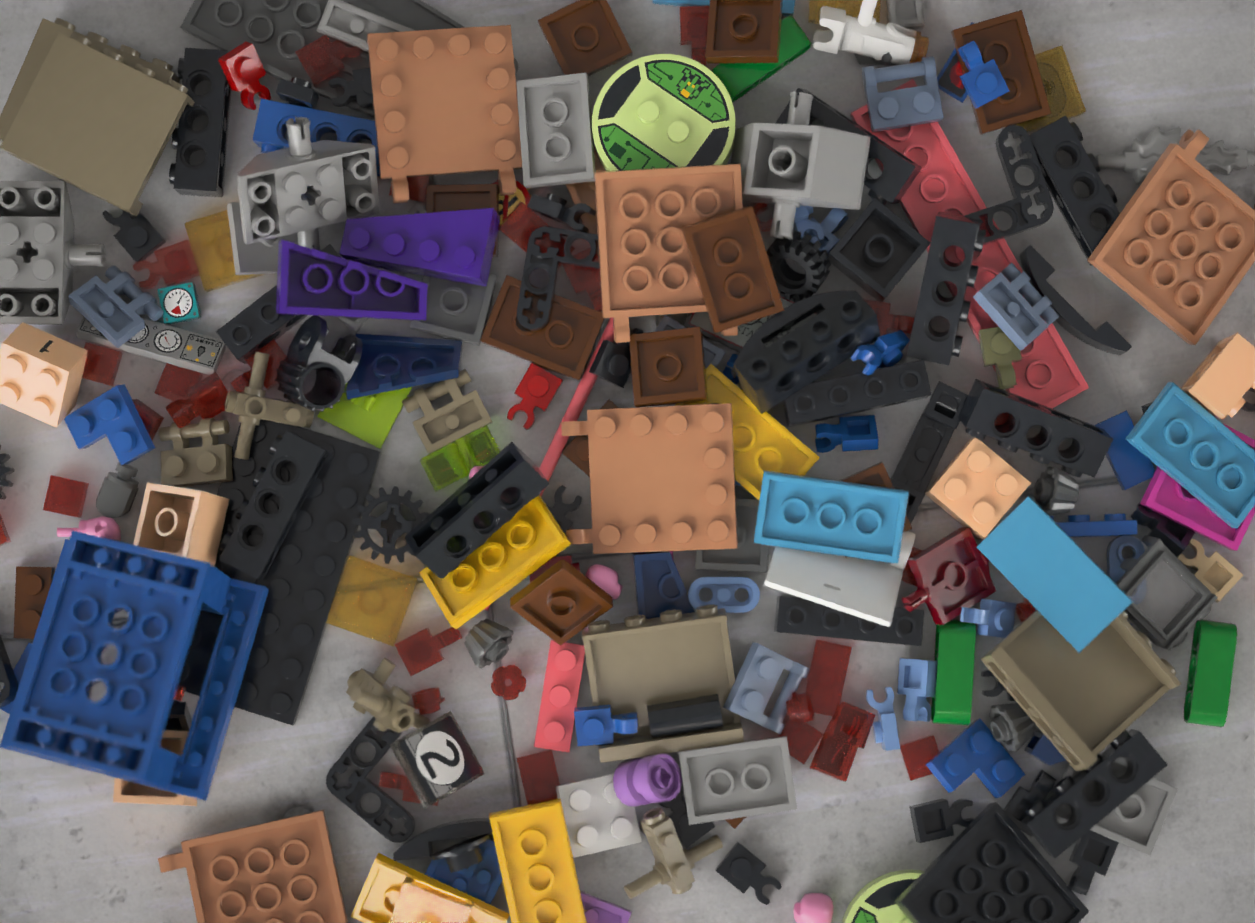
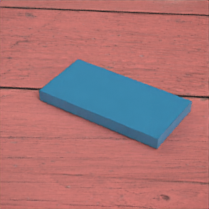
(1198, 453)
(831, 516)
(1054, 574)

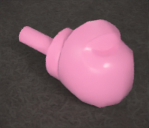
(100, 526)
(605, 578)
(814, 909)

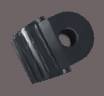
(332, 368)

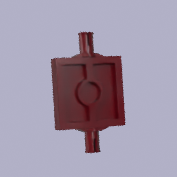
(950, 576)

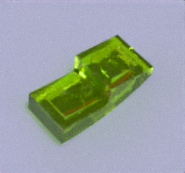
(457, 459)

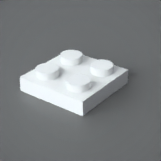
(596, 816)

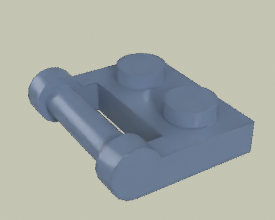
(902, 106)
(756, 683)

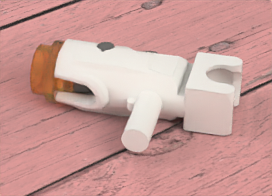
(868, 40)

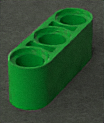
(743, 77)
(954, 673)
(1210, 673)

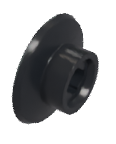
(462, 854)

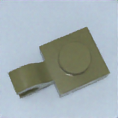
(1001, 352)

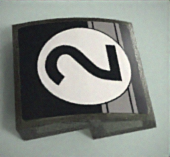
(437, 759)

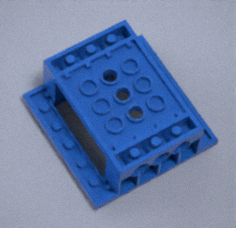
(124, 729)

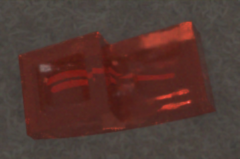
(840, 741)

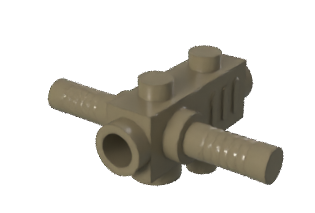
(253, 406)
(384, 703)
(671, 861)

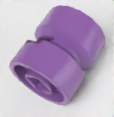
(647, 780)

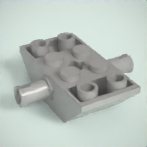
(799, 165)
(306, 187)
(40, 219)

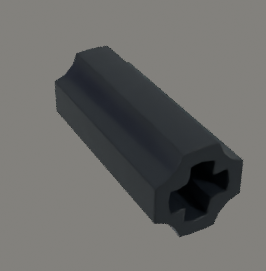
(685, 716)

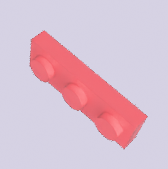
(560, 696)

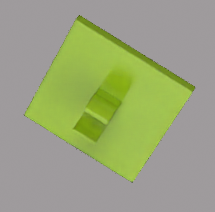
(367, 416)

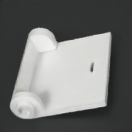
(843, 583)

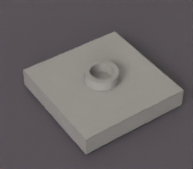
(254, 257)

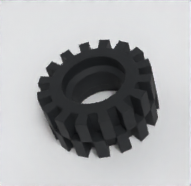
(807, 256)

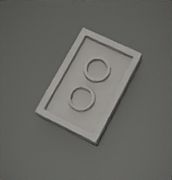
(556, 130)
(737, 780)
(1137, 818)

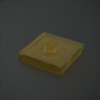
(428, 904)

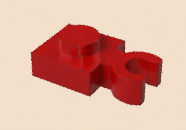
(243, 73)
(536, 390)

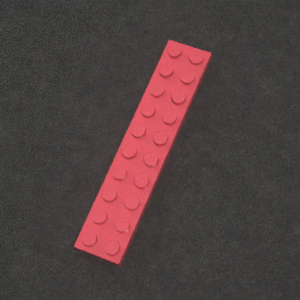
(942, 185)

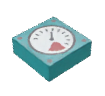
(179, 303)

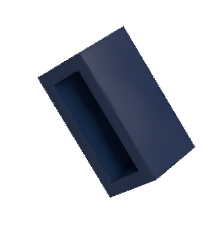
(1043, 750)

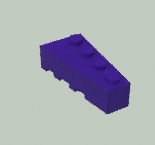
(427, 244)
(333, 286)

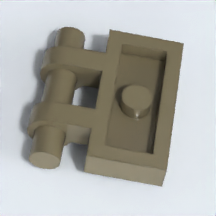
(451, 421)
(196, 465)

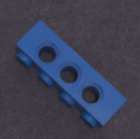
(272, 119)

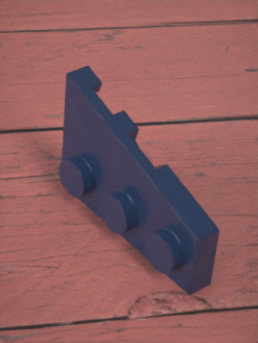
(402, 362)
(658, 585)

